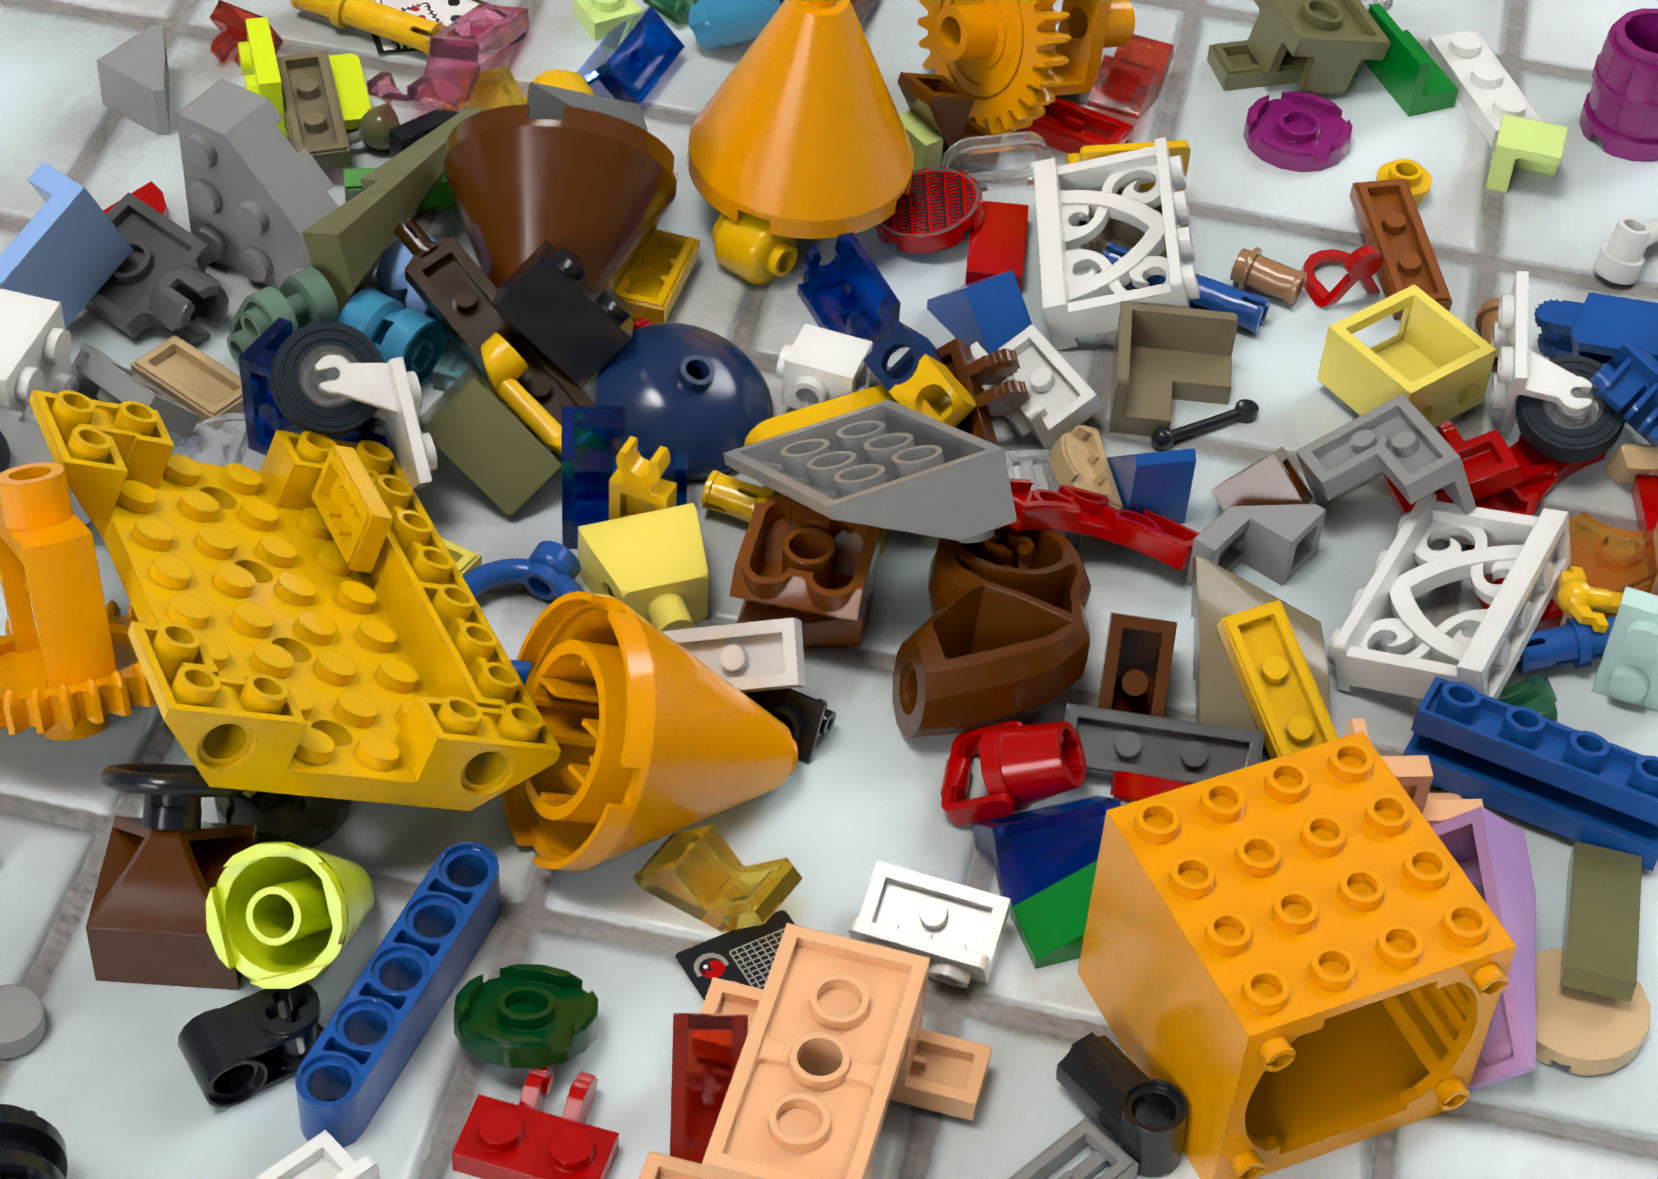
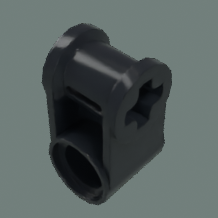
(249, 1045)

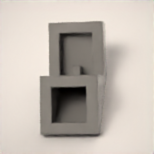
(1264, 537)

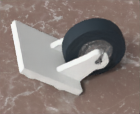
(336, 380)
(1547, 397)

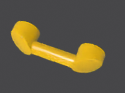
(503, 369)

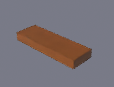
(1397, 231)

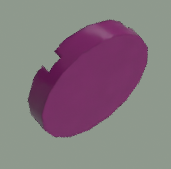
(1297, 132)

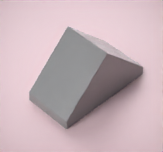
(137, 80)

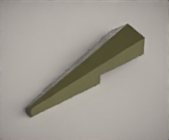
(357, 234)

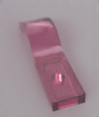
(455, 59)

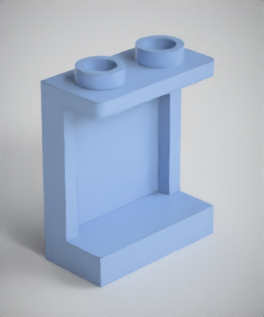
(65, 247)

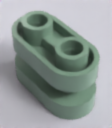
(300, 299)

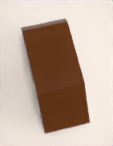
(940, 106)

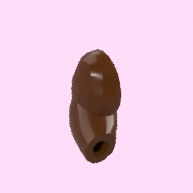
(1000, 634)

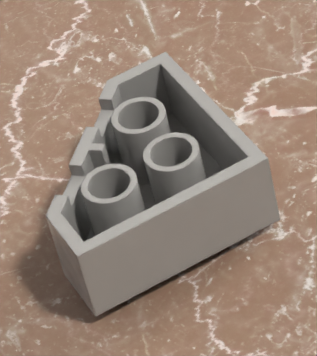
(249, 184)

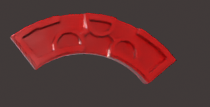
(1090, 515)

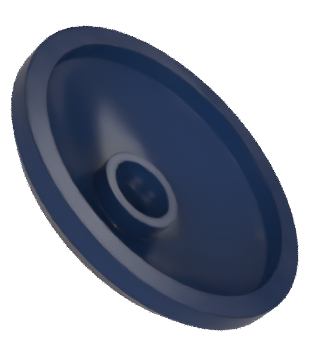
(676, 410)

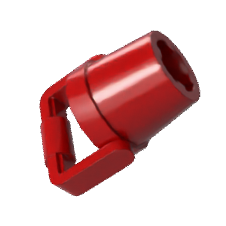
(1017, 766)

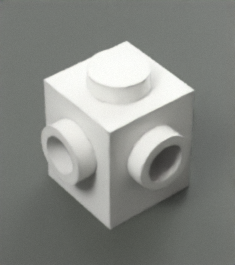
(822, 366)

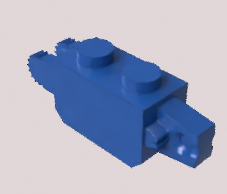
(1597, 326)

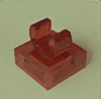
(232, 24)

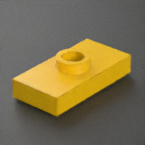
(658, 275)
(352, 508)

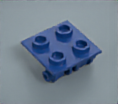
(1633, 381)

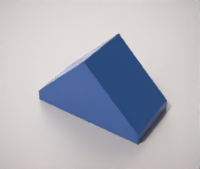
(983, 311)
(1155, 481)

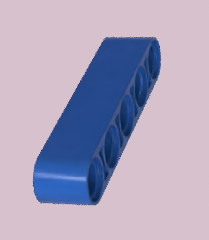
(399, 994)

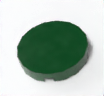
(526, 1017)

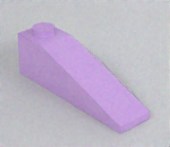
(1500, 869)

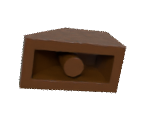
(1137, 664)

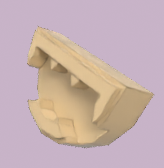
(1082, 463)

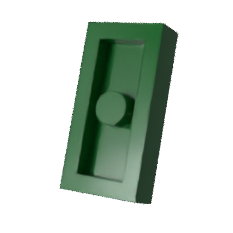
(1409, 70)

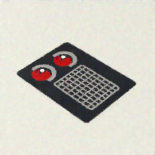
(735, 956)

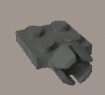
(161, 278)

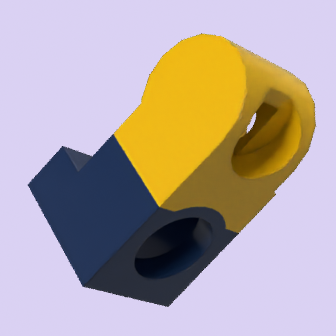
(919, 377)

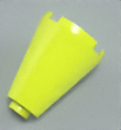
(286, 912)

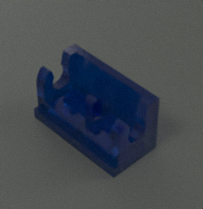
(849, 292)

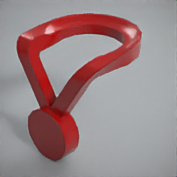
(1360, 267)

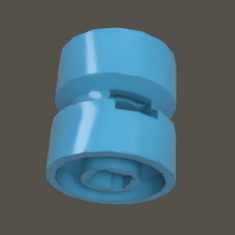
(397, 331)

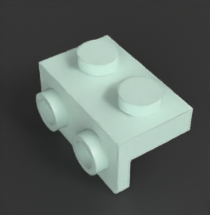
(1631, 652)

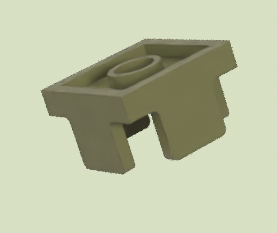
(1329, 32)

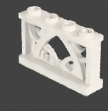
(1074, 192)
(1507, 545)

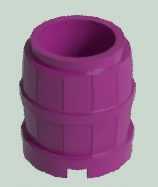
(1625, 89)

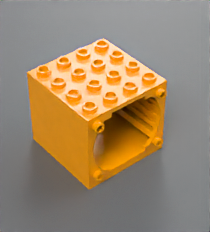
(1292, 956)

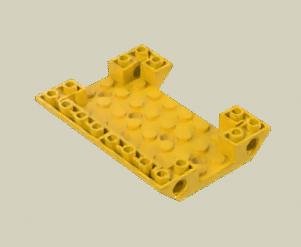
(267, 643)

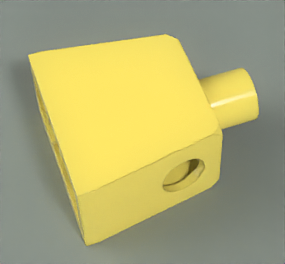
(649, 564)

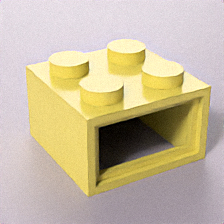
(1430, 360)

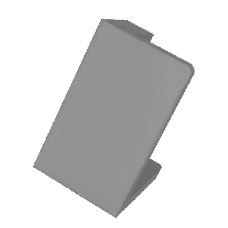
(1388, 442)

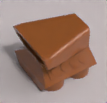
(807, 571)

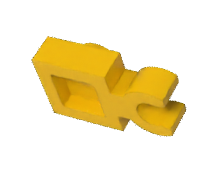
(637, 482)

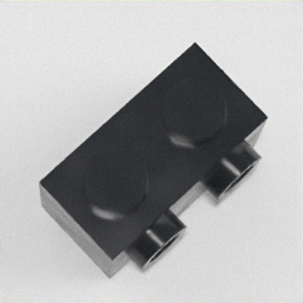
(565, 312)

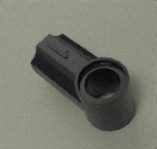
(1137, 1111)

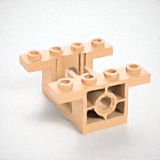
(857, 1025)

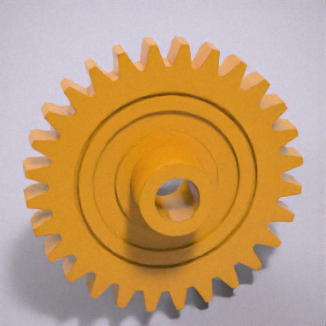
(1015, 56)
(62, 649)

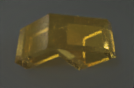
(708, 881)

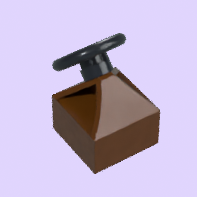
(156, 881)

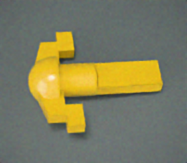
(1586, 602)

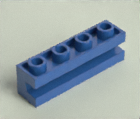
(1538, 769)

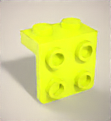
(262, 75)

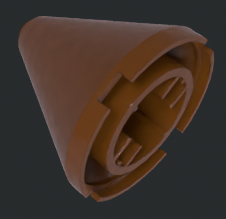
(563, 181)

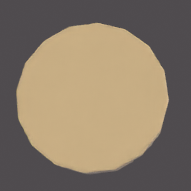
(1584, 1028)

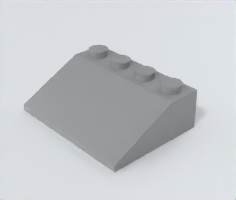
(888, 472)

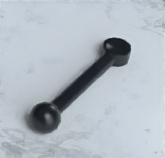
(1245, 412)

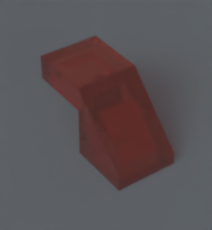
(1132, 78)

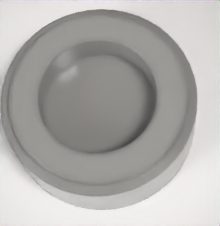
(20, 1020)

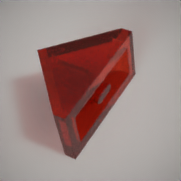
(702, 1068)

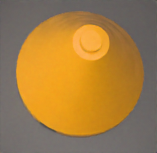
(804, 129)
(641, 735)

